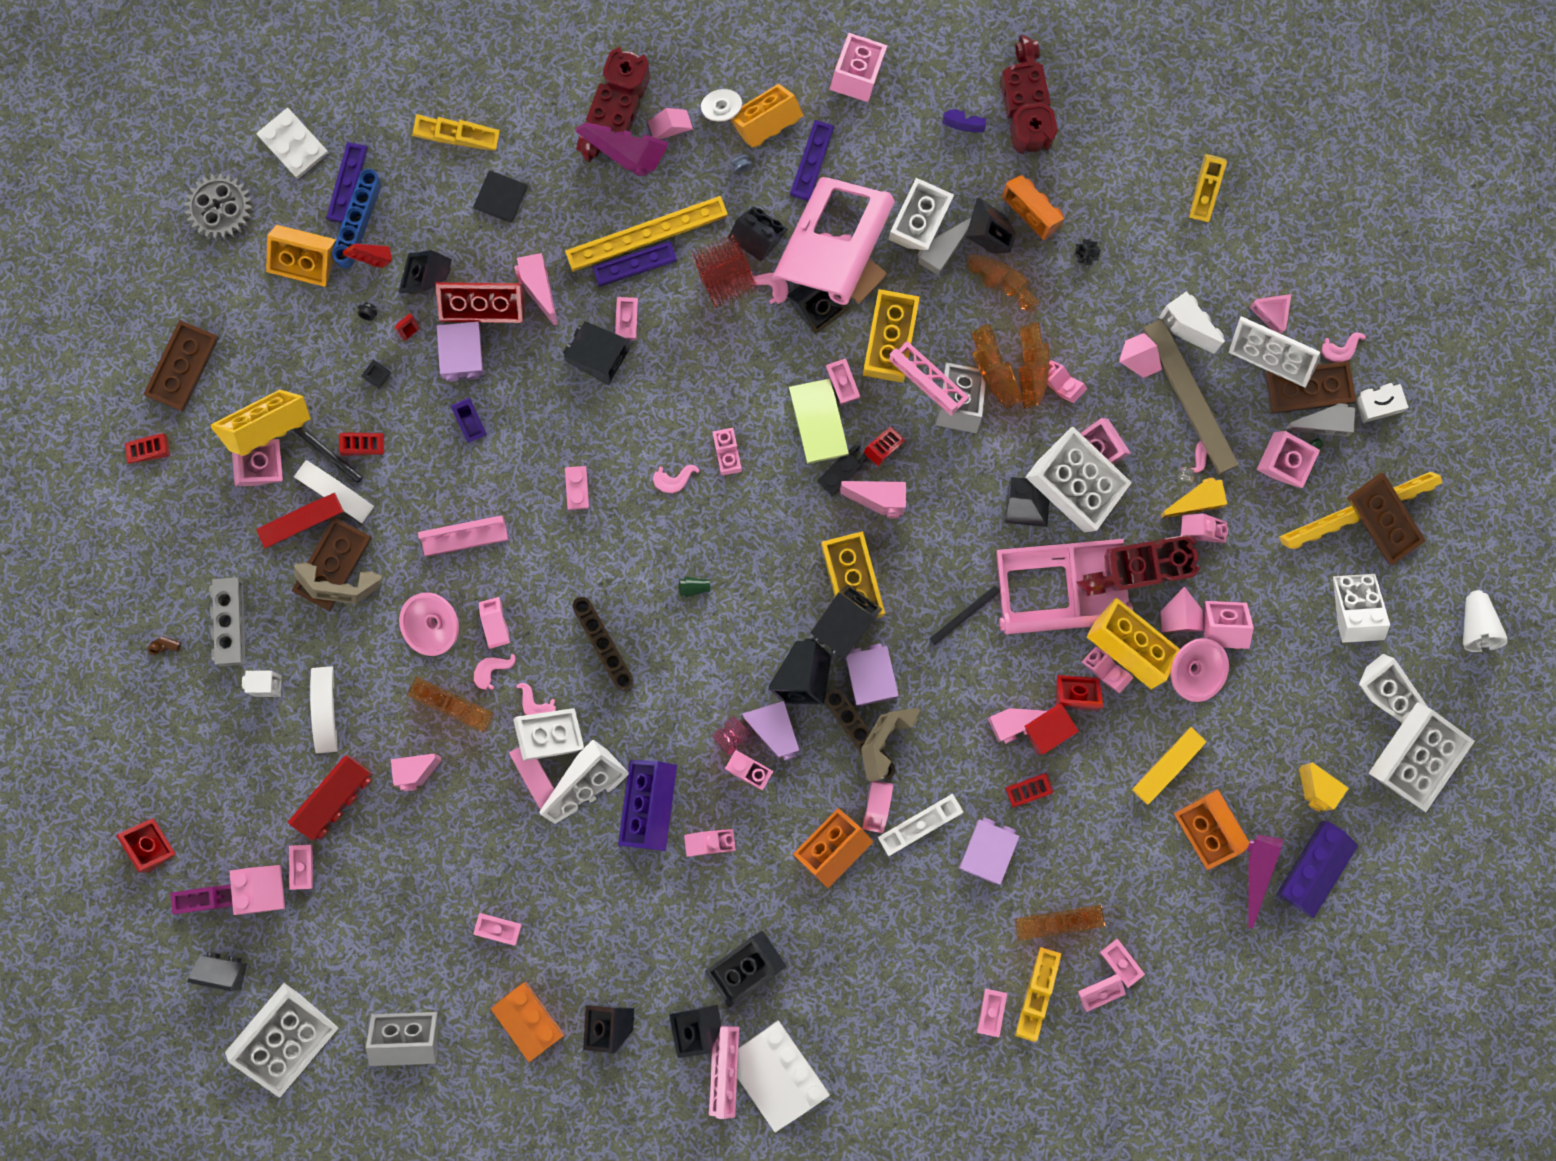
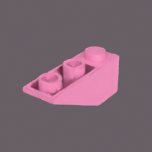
(1012, 722)

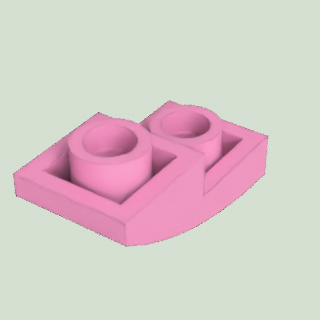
(727, 451)

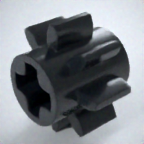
(1087, 252)

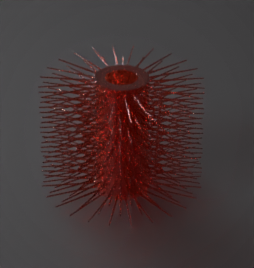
(724, 271)

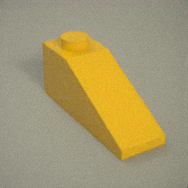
(1207, 187)
(1204, 497)

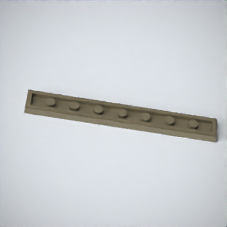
(1191, 398)

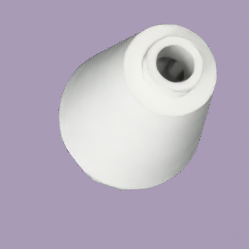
(1482, 624)

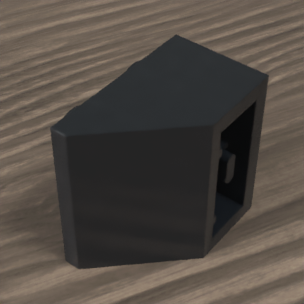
(990, 228)
(757, 232)

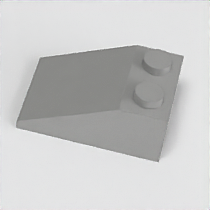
(970, 413)

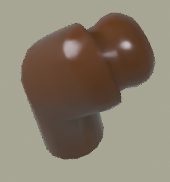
(162, 644)

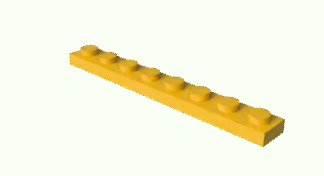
(646, 233)
(1335, 521)

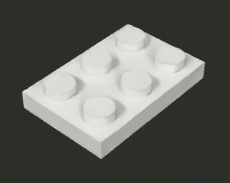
(292, 143)
(548, 734)

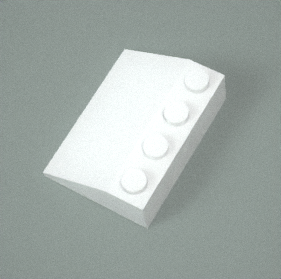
(1274, 352)
(1079, 480)
(1421, 756)
(280, 1040)
(778, 1077)

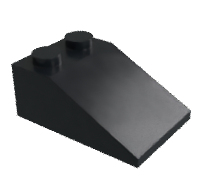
(745, 968)

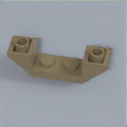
(306, 575)
(874, 761)

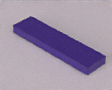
(812, 160)
(347, 178)
(634, 263)

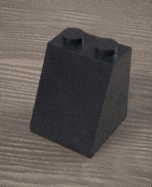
(596, 351)
(845, 621)
(803, 674)

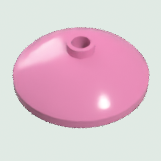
(420, 628)
(1208, 670)

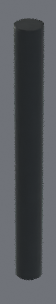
(328, 454)
(964, 615)

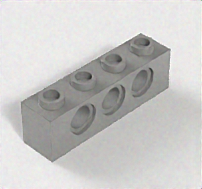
(235, 610)

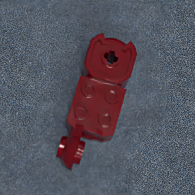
(618, 99)
(1028, 100)
(1144, 565)

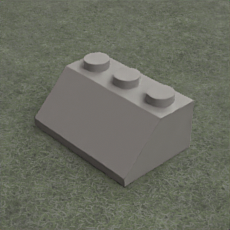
(402, 1039)

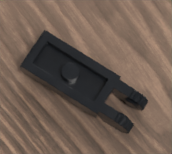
(841, 470)

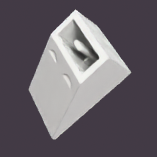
(1191, 324)
(1360, 608)

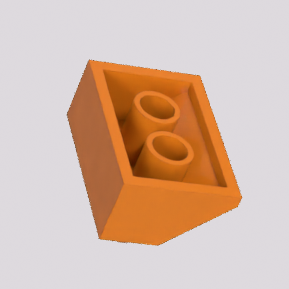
(1032, 206)
(1212, 829)
(833, 847)
(527, 1021)

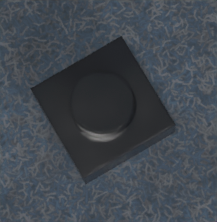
(376, 374)

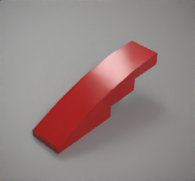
(299, 520)

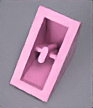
(669, 123)

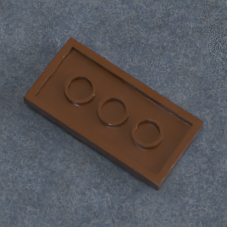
(181, 366)
(1327, 387)
(1386, 519)
(335, 558)

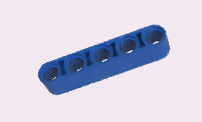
(357, 209)

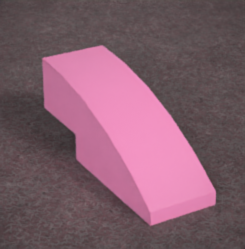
(534, 777)

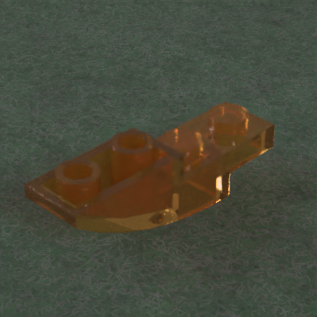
(997, 274)
(1036, 370)
(995, 373)
(450, 704)
(1059, 922)

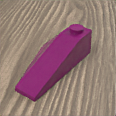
(631, 152)
(1262, 861)

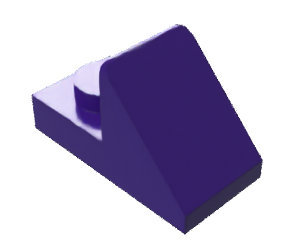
(468, 420)

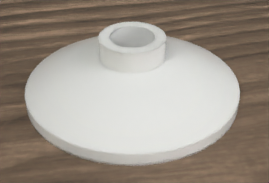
(721, 105)

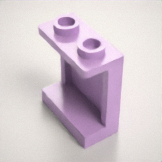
(460, 351)
(871, 675)
(989, 851)

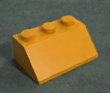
(767, 115)
(299, 255)

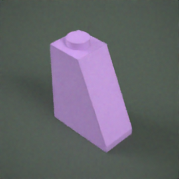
(774, 728)

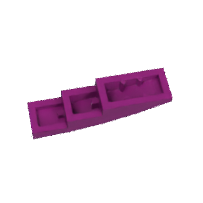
(201, 899)

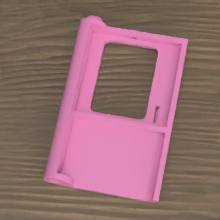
(830, 262)
(1077, 560)

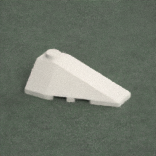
(587, 776)

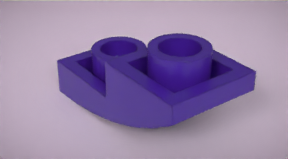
(956, 120)

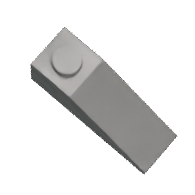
(943, 248)
(1331, 421)

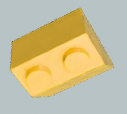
(1321, 788)

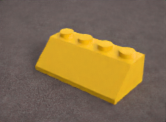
(261, 422)
(1133, 644)

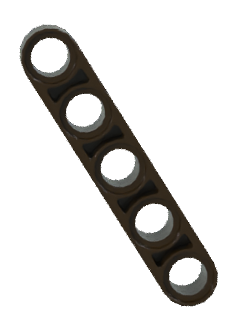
(599, 634)
(850, 728)

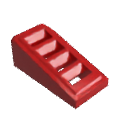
(370, 254)
(406, 327)
(343, 437)
(163, 446)
(875, 455)
(1048, 786)

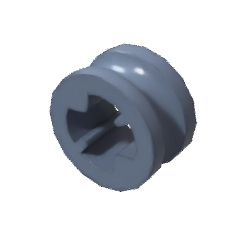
(742, 163)

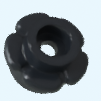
(367, 311)

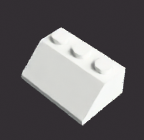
(920, 216)

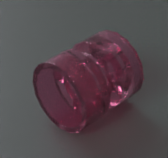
(731, 735)

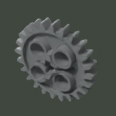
(211, 191)

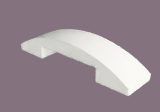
(325, 485)
(323, 710)
(920, 824)

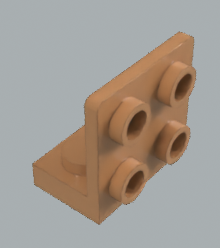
(870, 278)

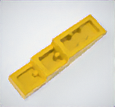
(455, 133)
(1169, 765)
(1038, 994)

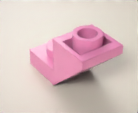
(1063, 383)
(494, 623)
(1107, 670)
(877, 806)

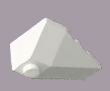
(1390, 687)

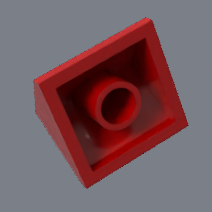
(1079, 693)
(1050, 729)
(146, 846)

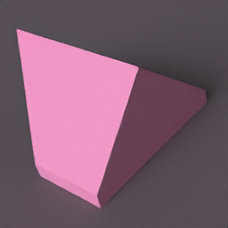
(1273, 311)
(1141, 356)
(1182, 614)

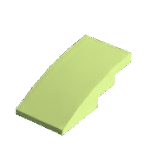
(818, 421)

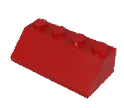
(480, 302)
(331, 798)

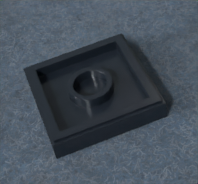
(500, 196)

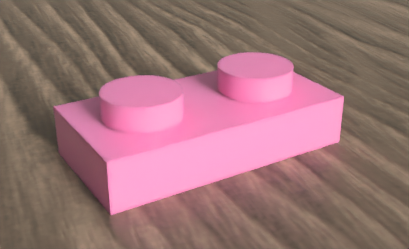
(626, 317)
(843, 381)
(577, 488)
(300, 867)
(497, 929)
(1122, 963)
(1102, 992)
(992, 1012)

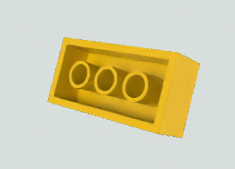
(890, 329)
(850, 564)

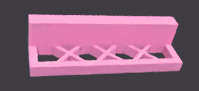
(925, 382)
(463, 536)
(724, 1073)

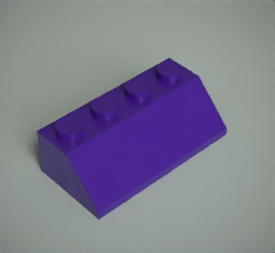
(647, 805)
(1317, 868)

